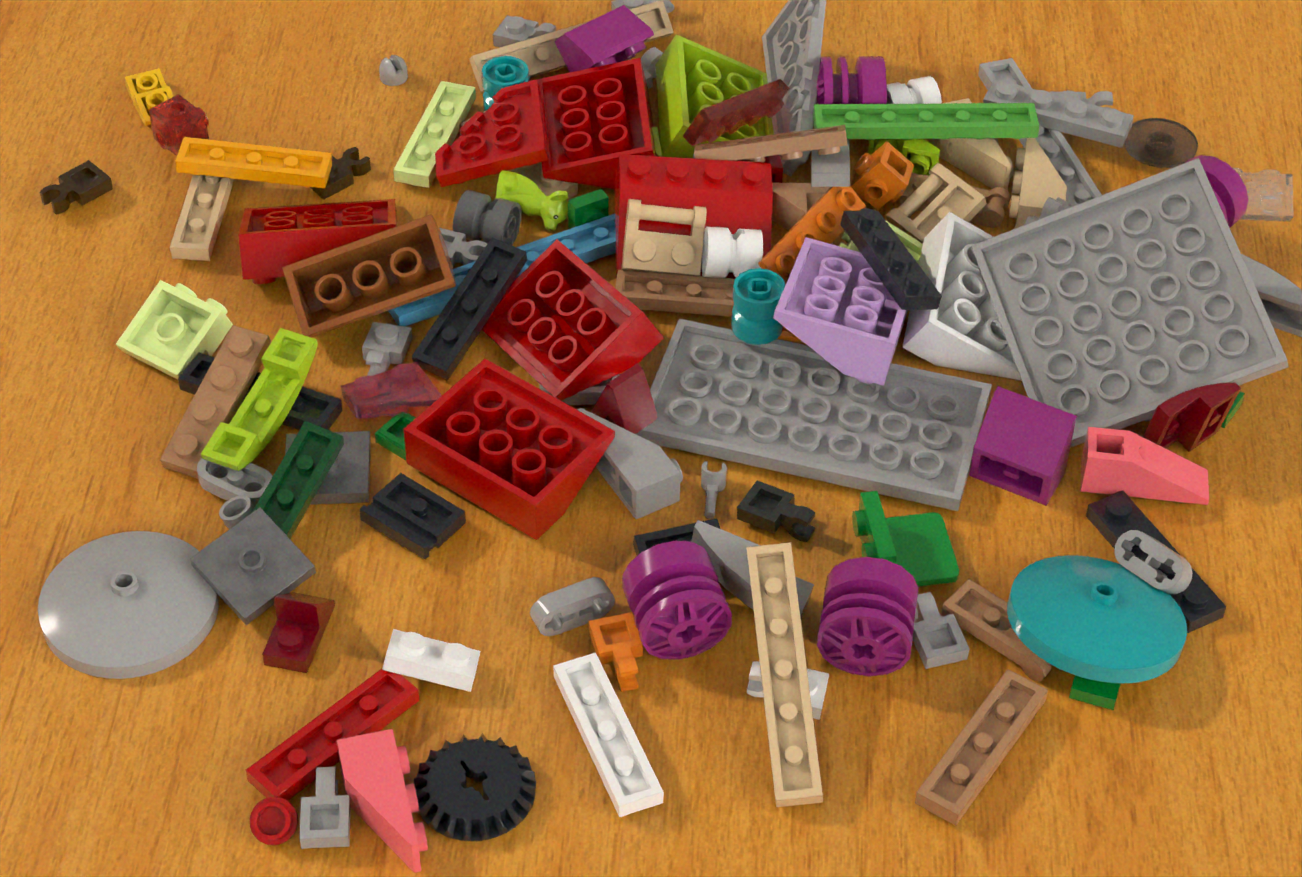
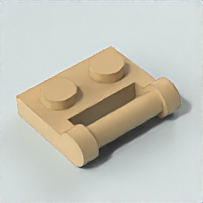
(955, 198)
(663, 251)

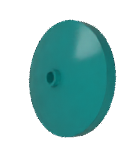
(1096, 619)

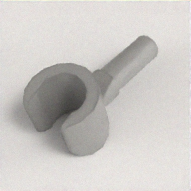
(712, 483)

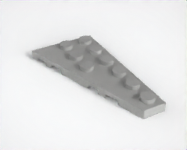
(793, 55)

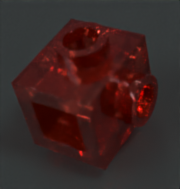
(175, 120)

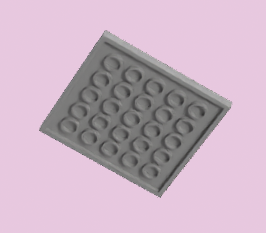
(1129, 301)

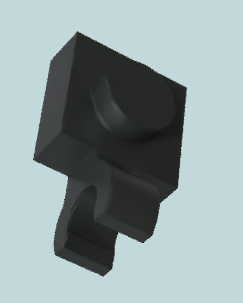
(773, 507)

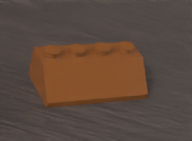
(369, 276)

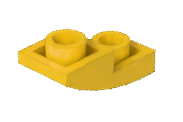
(147, 91)

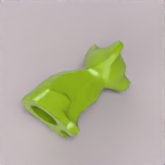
(532, 200)

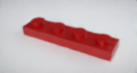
(360, 712)

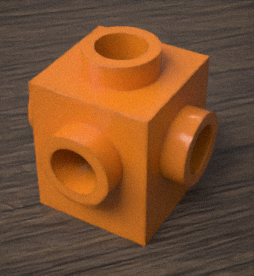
(881, 176)

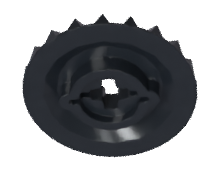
(462, 811)

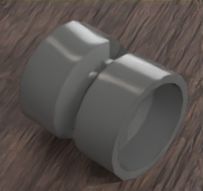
(486, 219)

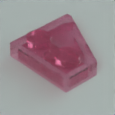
(390, 392)

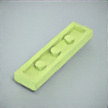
(436, 127)

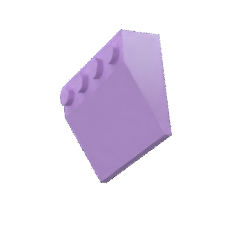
(841, 311)

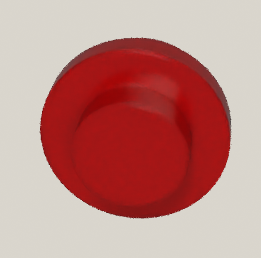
(274, 820)

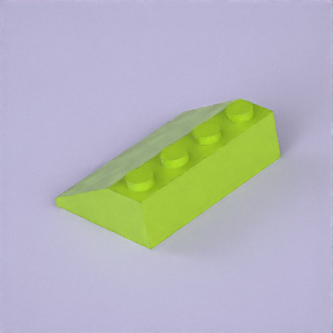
(694, 79)

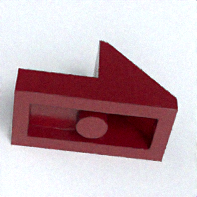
(627, 401)
(297, 630)

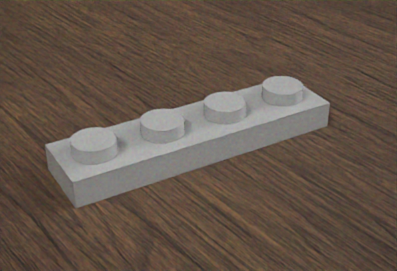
(1066, 114)

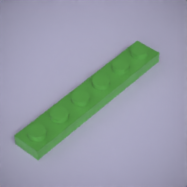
(930, 120)

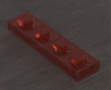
(736, 112)

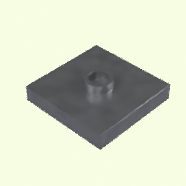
(350, 473)
(252, 565)

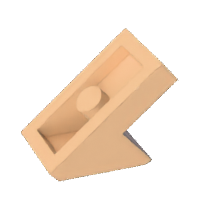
(793, 201)

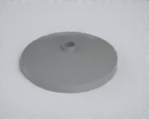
(126, 605)

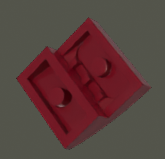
(1192, 415)

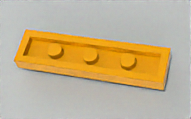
(254, 162)

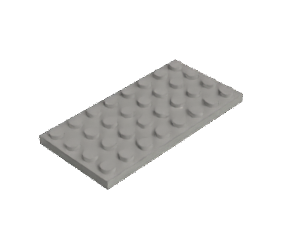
(805, 418)

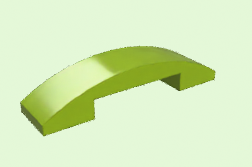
(267, 403)

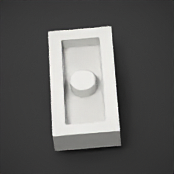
(431, 660)

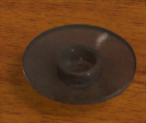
(1160, 143)

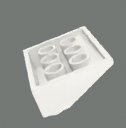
(965, 326)

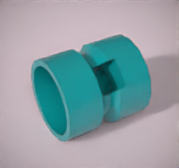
(501, 73)
(755, 301)

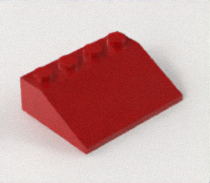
(594, 119)
(732, 191)
(292, 233)
(569, 324)
(507, 447)

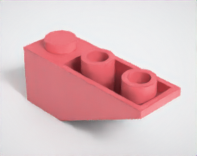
(1140, 468)
(377, 792)

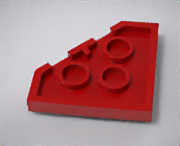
(499, 139)

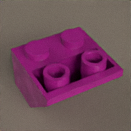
(604, 40)
(1023, 446)

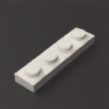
(608, 735)

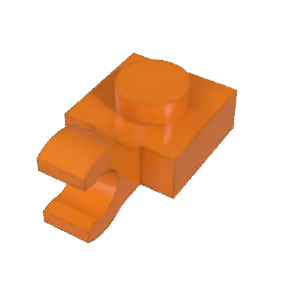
(618, 642)

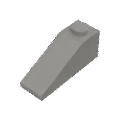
(638, 471)

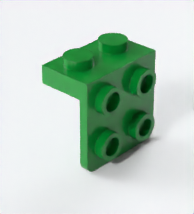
(911, 541)

